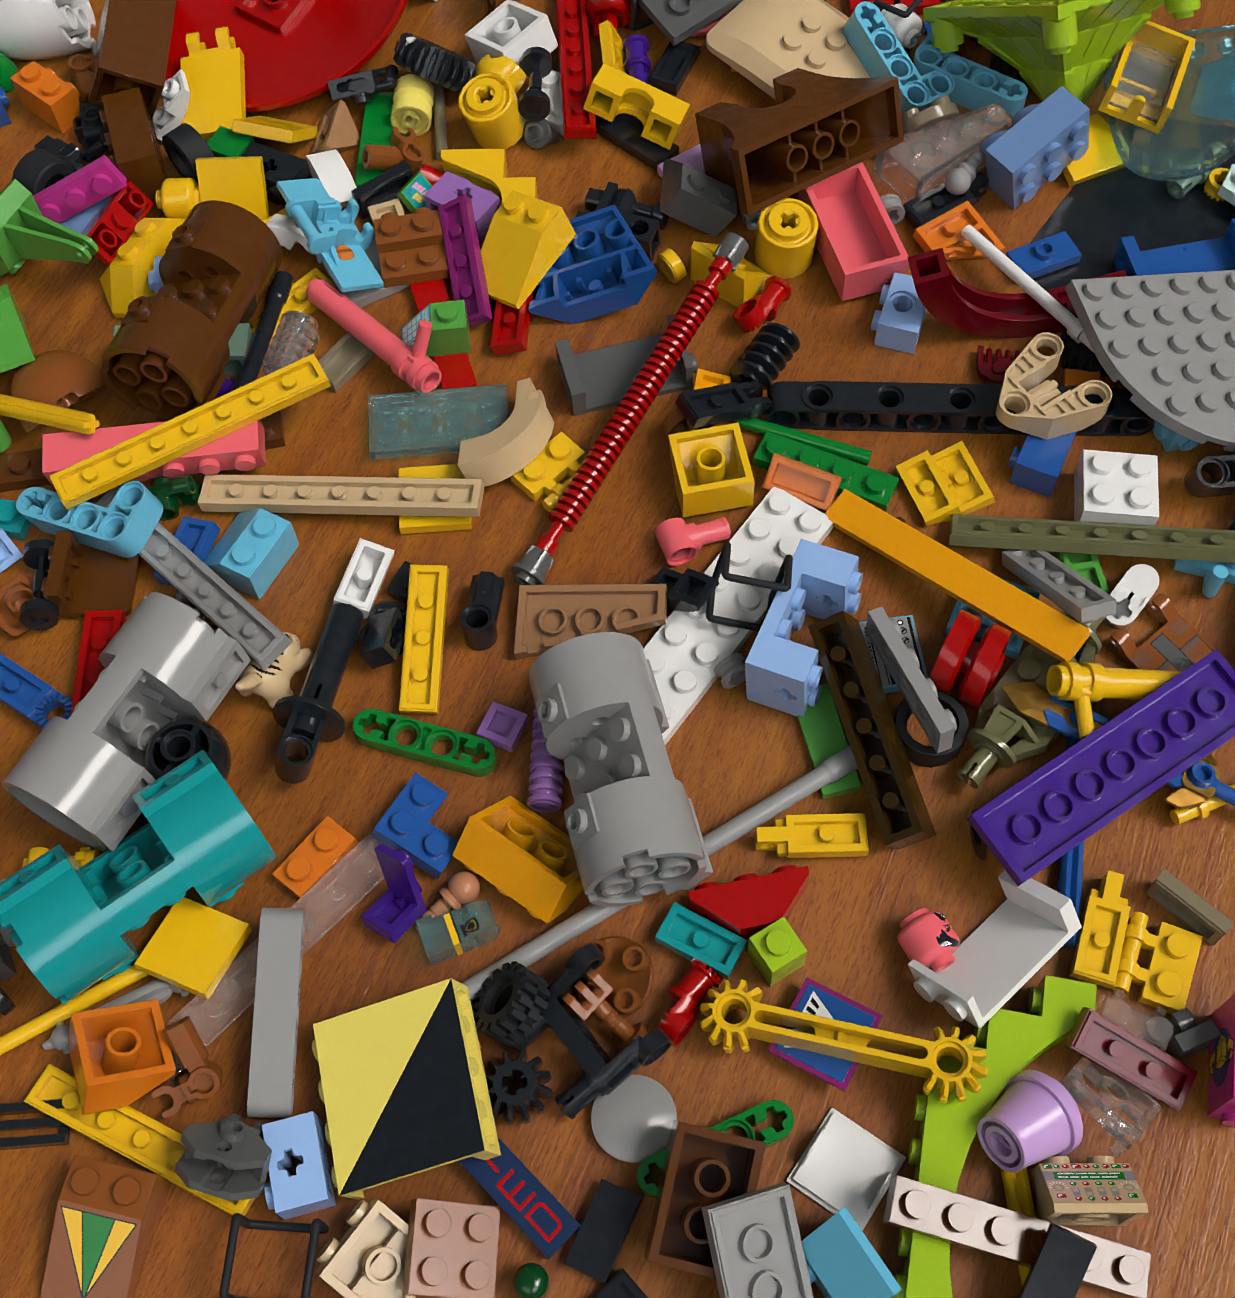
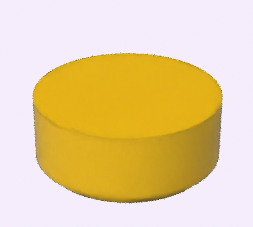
(671, 265)

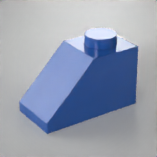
(1039, 462)

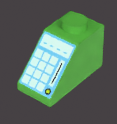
(449, 329)

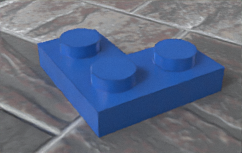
(408, 826)

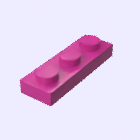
(80, 190)

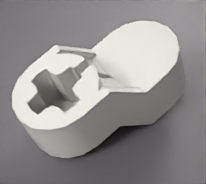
(1141, 581)

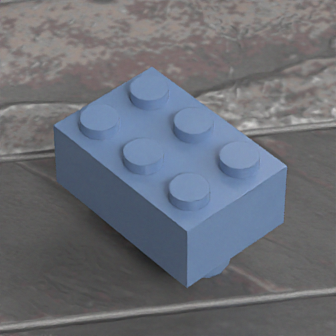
(1036, 147)

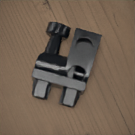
(641, 218)

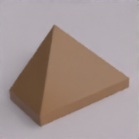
(336, 130)

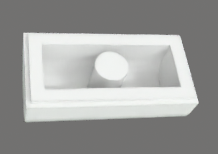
(364, 576)

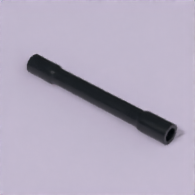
(276, 299)

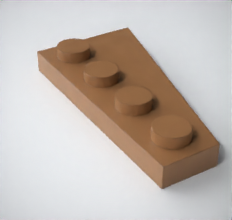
(567, 611)

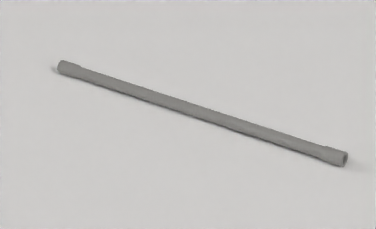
(829, 771)

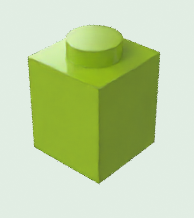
(777, 951)

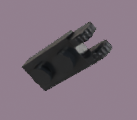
(722, 403)

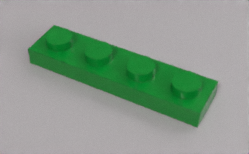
(859, 479)

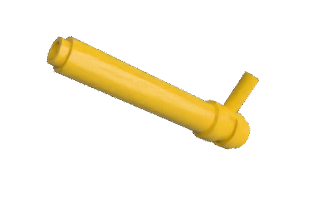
(1092, 682)

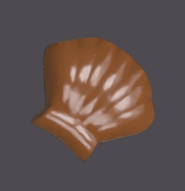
(12, 596)

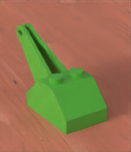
(32, 236)

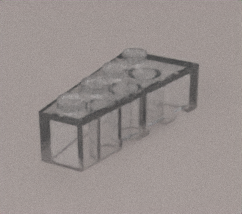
(936, 149)

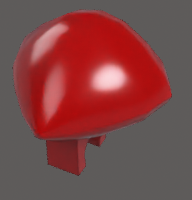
(614, 11)

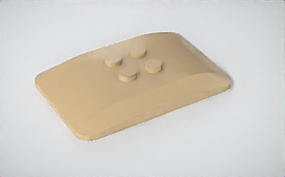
(780, 35)

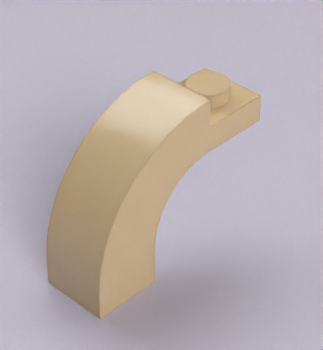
(512, 444)

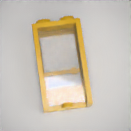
(1148, 77)

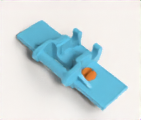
(332, 233)

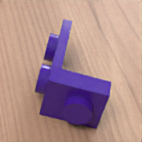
(401, 902)

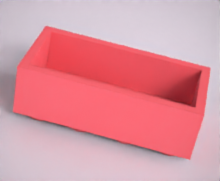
(855, 233)

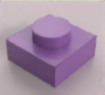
(503, 726)

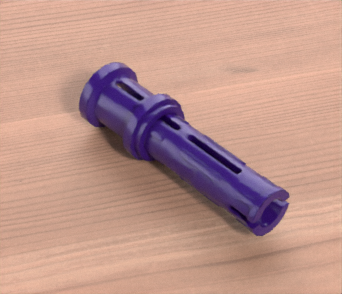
(637, 62)

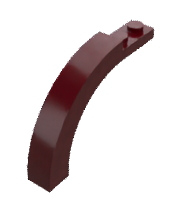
(980, 310)

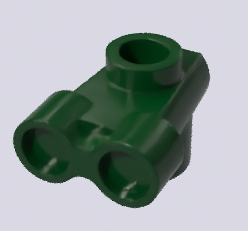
(174, 493)

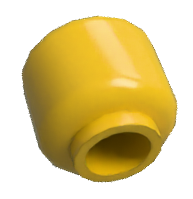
(178, 197)

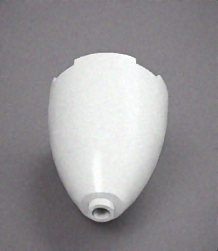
(44, 28)

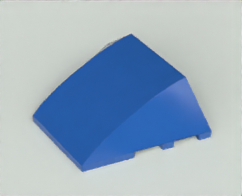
(596, 272)

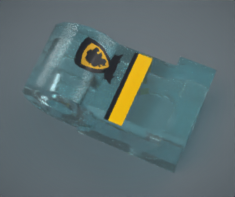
(457, 931)

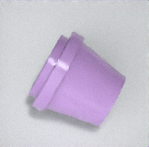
(1030, 1122)

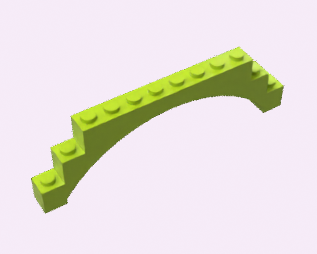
(949, 1128)

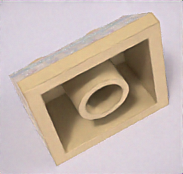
(1087, 1192)

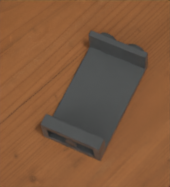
(604, 375)

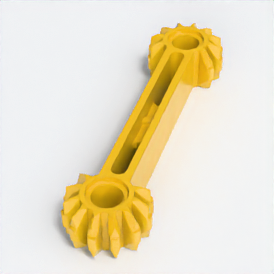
(844, 1040)

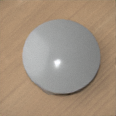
(634, 1119)

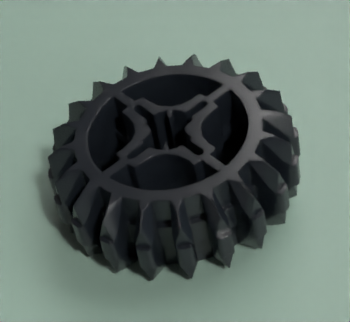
(433, 62)

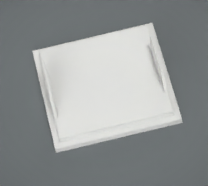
(846, 1168)

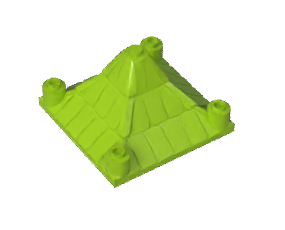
(1049, 39)

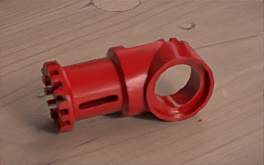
(764, 305)
(688, 995)

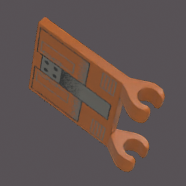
(1170, 648)

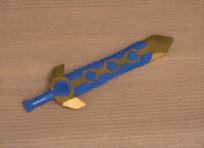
(1193, 785)

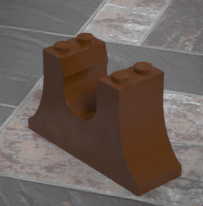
(808, 135)

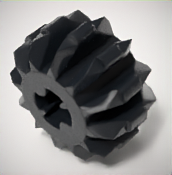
(525, 1098)

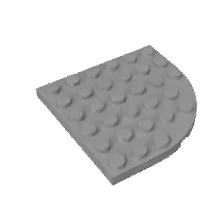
(1168, 346)

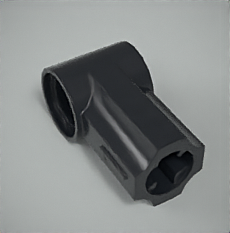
(482, 609)

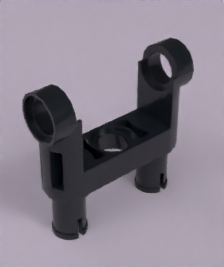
(599, 1071)

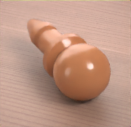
(461, 889)

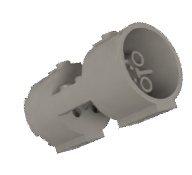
(156, 671)
(629, 813)

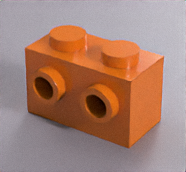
(47, 95)

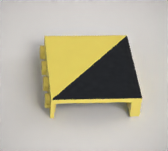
(403, 1087)

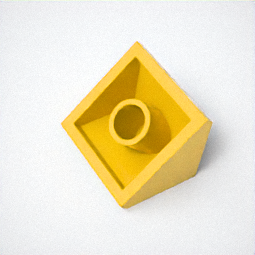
(739, 285)

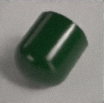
(531, 1281)

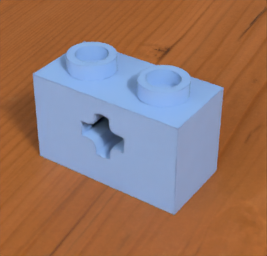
(312, 1186)

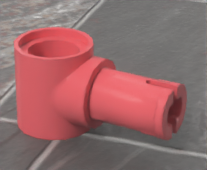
(683, 541)

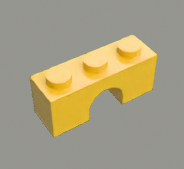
(620, 93)

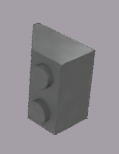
(696, 198)

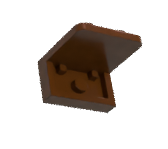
(88, 578)

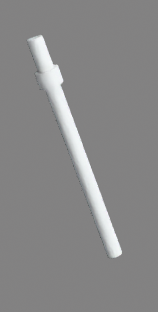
(1025, 282)

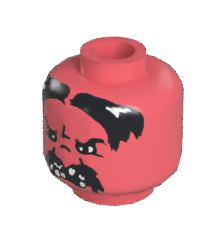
(928, 939)

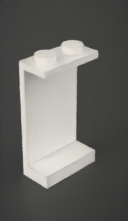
(1001, 952)

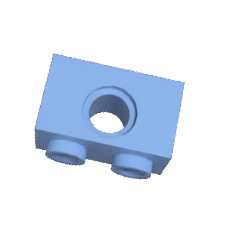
(901, 315)

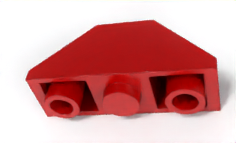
(117, 221)
(750, 900)

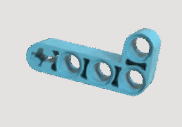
(884, 55)
(974, 83)
(116, 529)

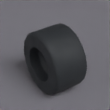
(40, 170)

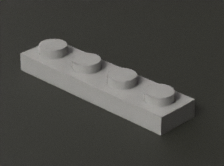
(1060, 584)
(904, 668)

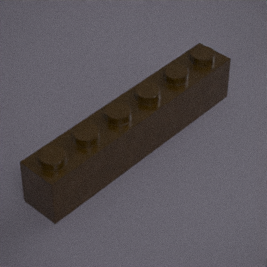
(871, 731)

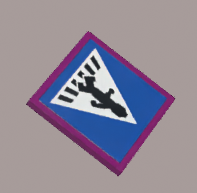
(824, 1002)

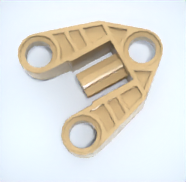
(1042, 407)

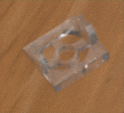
(1133, 1103)

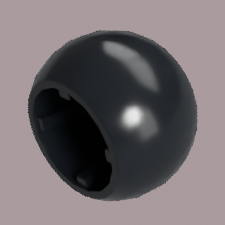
(182, 735)

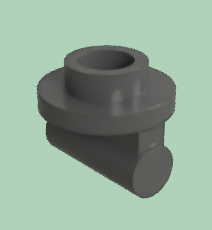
(539, 134)

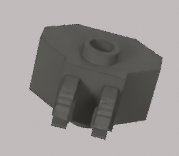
(225, 1158)

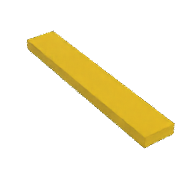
(123, 1132)

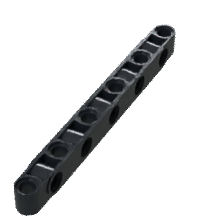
(924, 408)

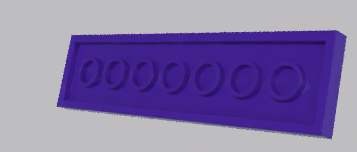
(1110, 770)

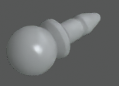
(961, 177)

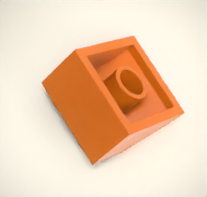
(118, 1054)

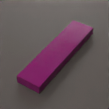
(465, 259)

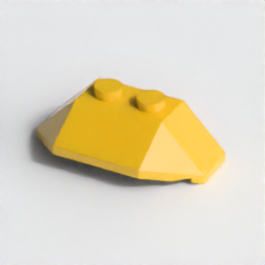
(128, 272)

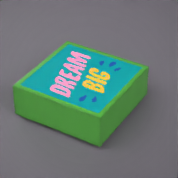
(413, 192)

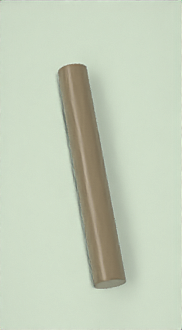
(439, 116)

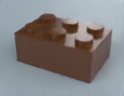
(133, 140)
(698, 1171)

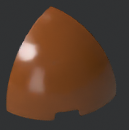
(57, 380)

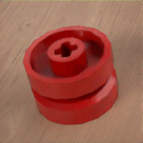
(972, 659)

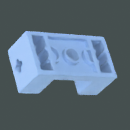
(786, 672)

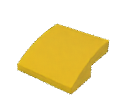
(1100, 156)
(945, 484)

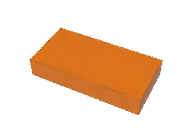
(802, 481)

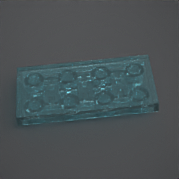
(433, 421)

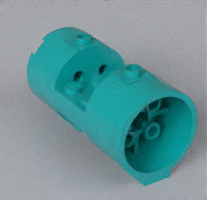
(76, 918)

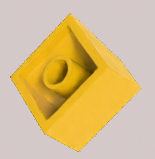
(711, 470)

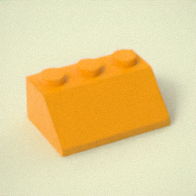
(521, 857)

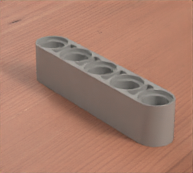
(276, 1013)

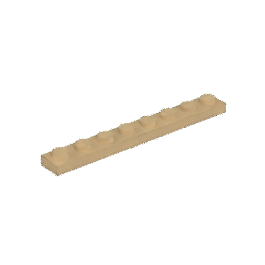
(342, 495)

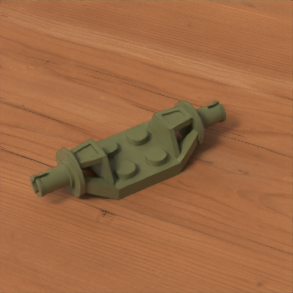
(1000, 720)

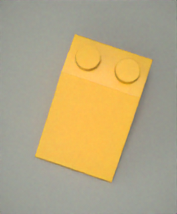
(522, 246)

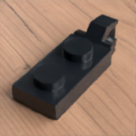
(939, 201)

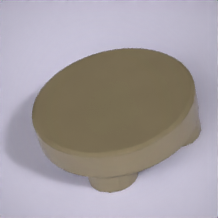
(940, 110)

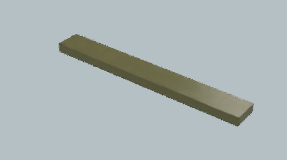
(1093, 538)

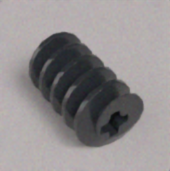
(765, 356)

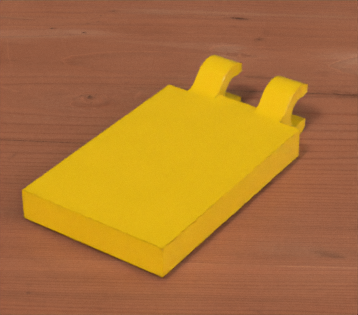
(214, 83)

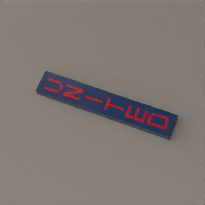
(524, 1199)

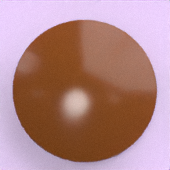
(627, 971)

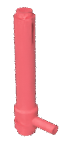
(406, 361)

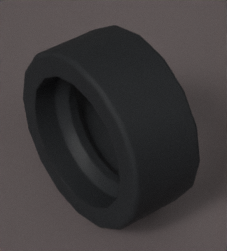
(184, 147)
(926, 755)

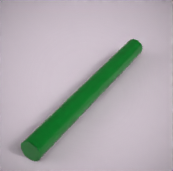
(834, 447)

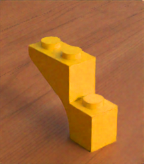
(487, 170)

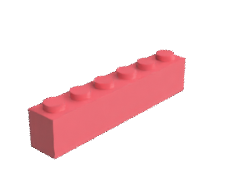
(237, 450)

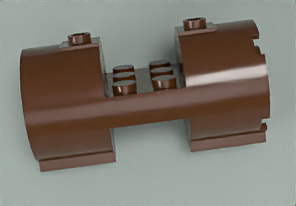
(176, 342)

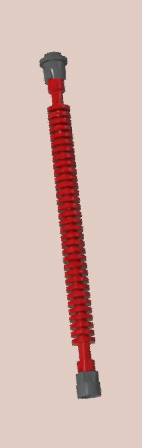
(630, 411)

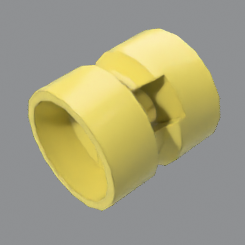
(412, 104)

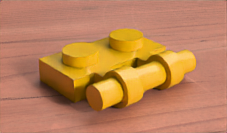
(554, 463)
(1169, 966)

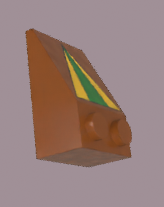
(102, 1230)

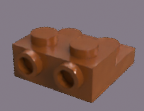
(411, 247)

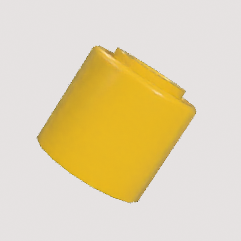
(492, 111)
(786, 238)

